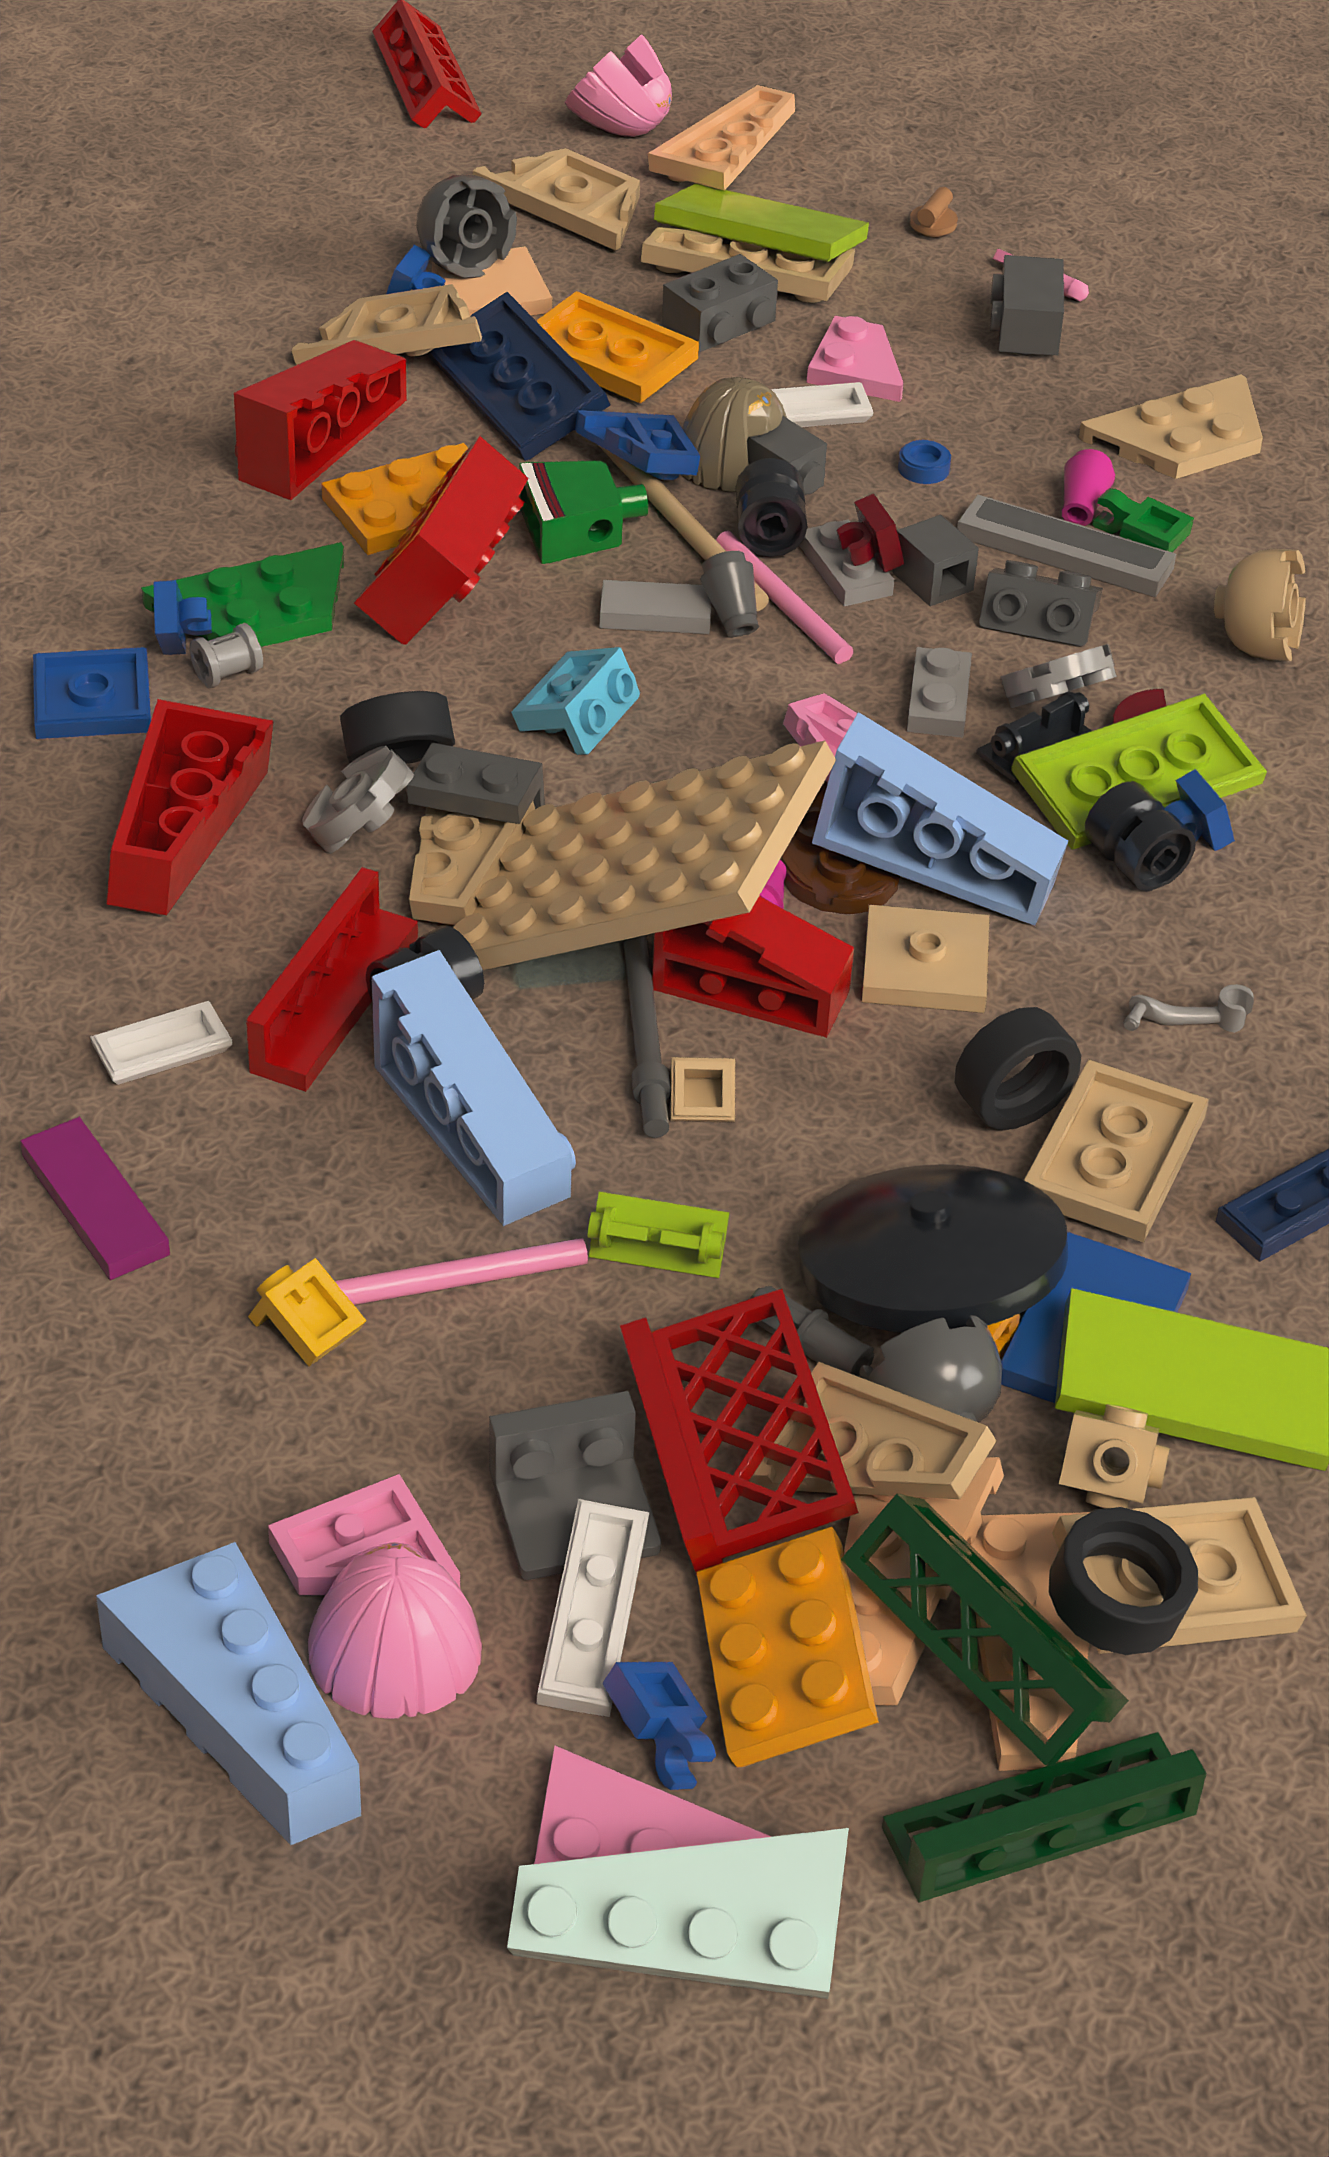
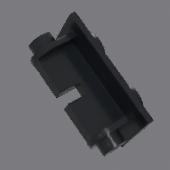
(1057, 723)

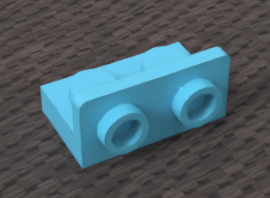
(580, 695)

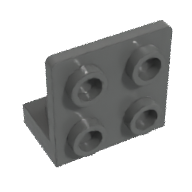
(550, 1460)

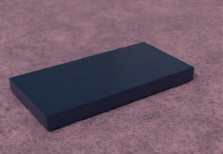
(520, 378)

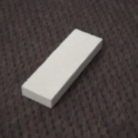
(592, 1607)

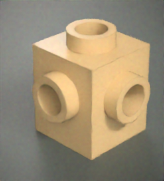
(1085, 1460)

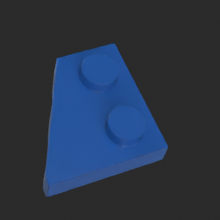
(644, 440)

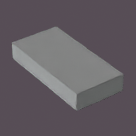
(655, 607)

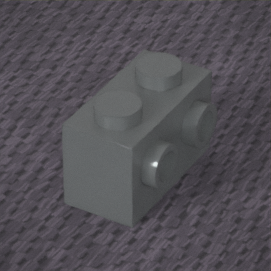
(720, 301)
(1028, 305)

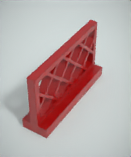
(687, 1459)

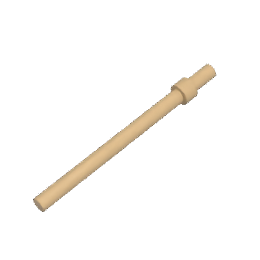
(678, 516)

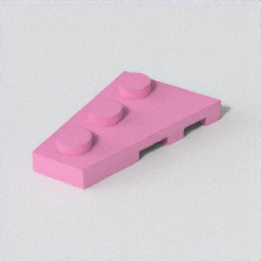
(606, 1813)

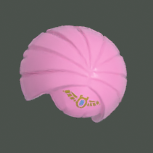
(624, 94)
(394, 1635)

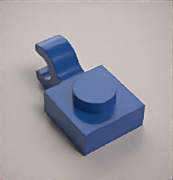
(662, 1708)

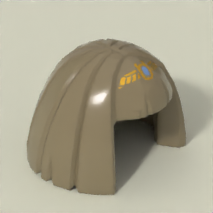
(722, 423)

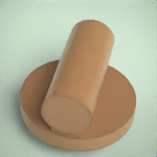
(934, 217)

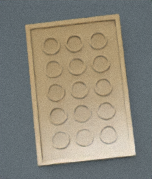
(645, 857)

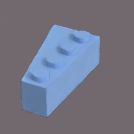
(934, 825)
(467, 1089)
(233, 1679)

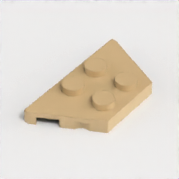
(572, 193)
(399, 323)
(1185, 429)

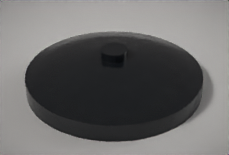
(933, 1247)

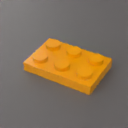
(618, 347)
(386, 499)
(786, 1648)

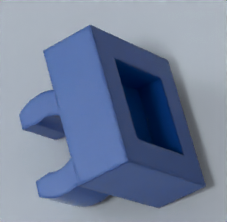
(411, 273)
(177, 617)
(1202, 811)

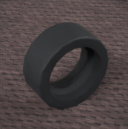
(400, 721)
(1002, 1047)
(1101, 1618)

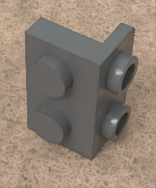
(1039, 605)
(477, 783)

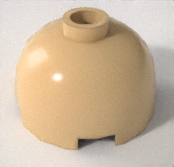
(1263, 604)

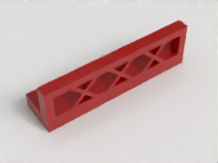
(423, 65)
(324, 986)

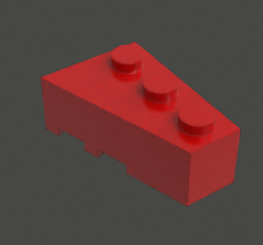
(758, 967)

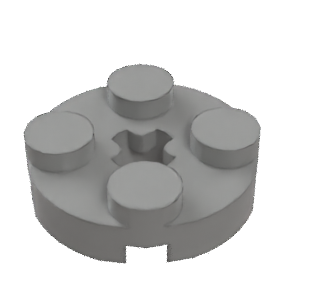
(1059, 676)
(358, 800)

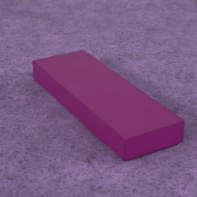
(95, 1198)

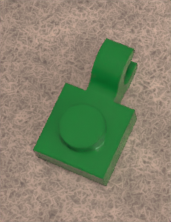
(1145, 523)

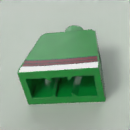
(576, 508)

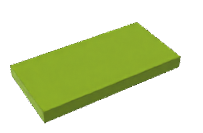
(761, 222)
(1143, 749)
(1196, 1378)

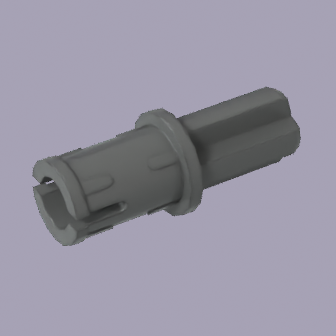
(820, 1338)

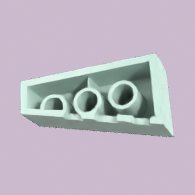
(703, 1913)

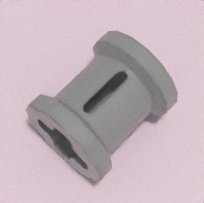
(226, 655)

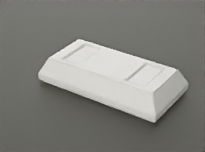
(825, 404)
(161, 1042)

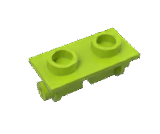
(658, 1234)

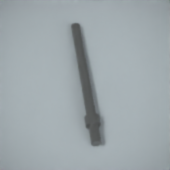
(650, 1077)

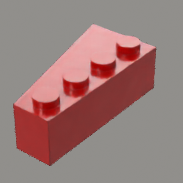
(313, 415)
(446, 542)
(182, 800)

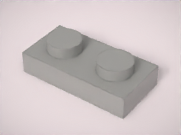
(848, 582)
(939, 692)

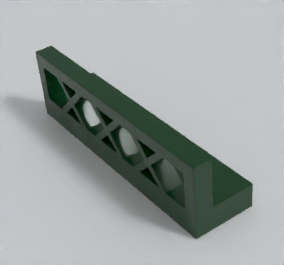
(1002, 1607)
(1045, 1826)

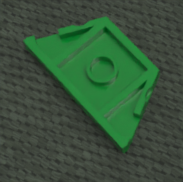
(275, 596)

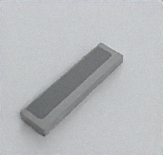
(1067, 545)

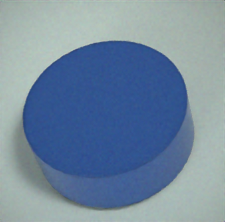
(924, 462)

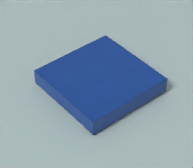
(91, 693)

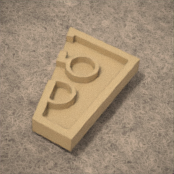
(455, 861)
(886, 1441)

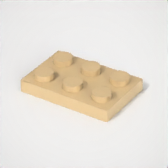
(1117, 1149)
(1240, 1573)

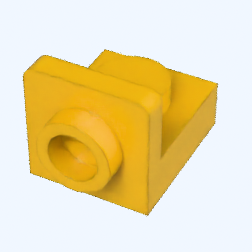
(307, 1310)

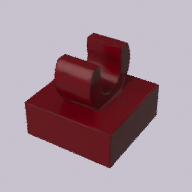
(871, 536)

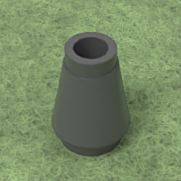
(731, 590)

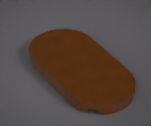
(829, 878)

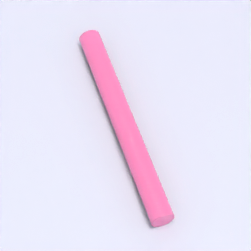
(791, 603)
(464, 1271)

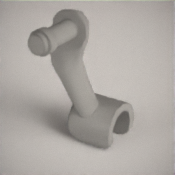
(1230, 1013)

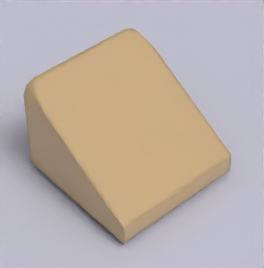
(702, 1089)

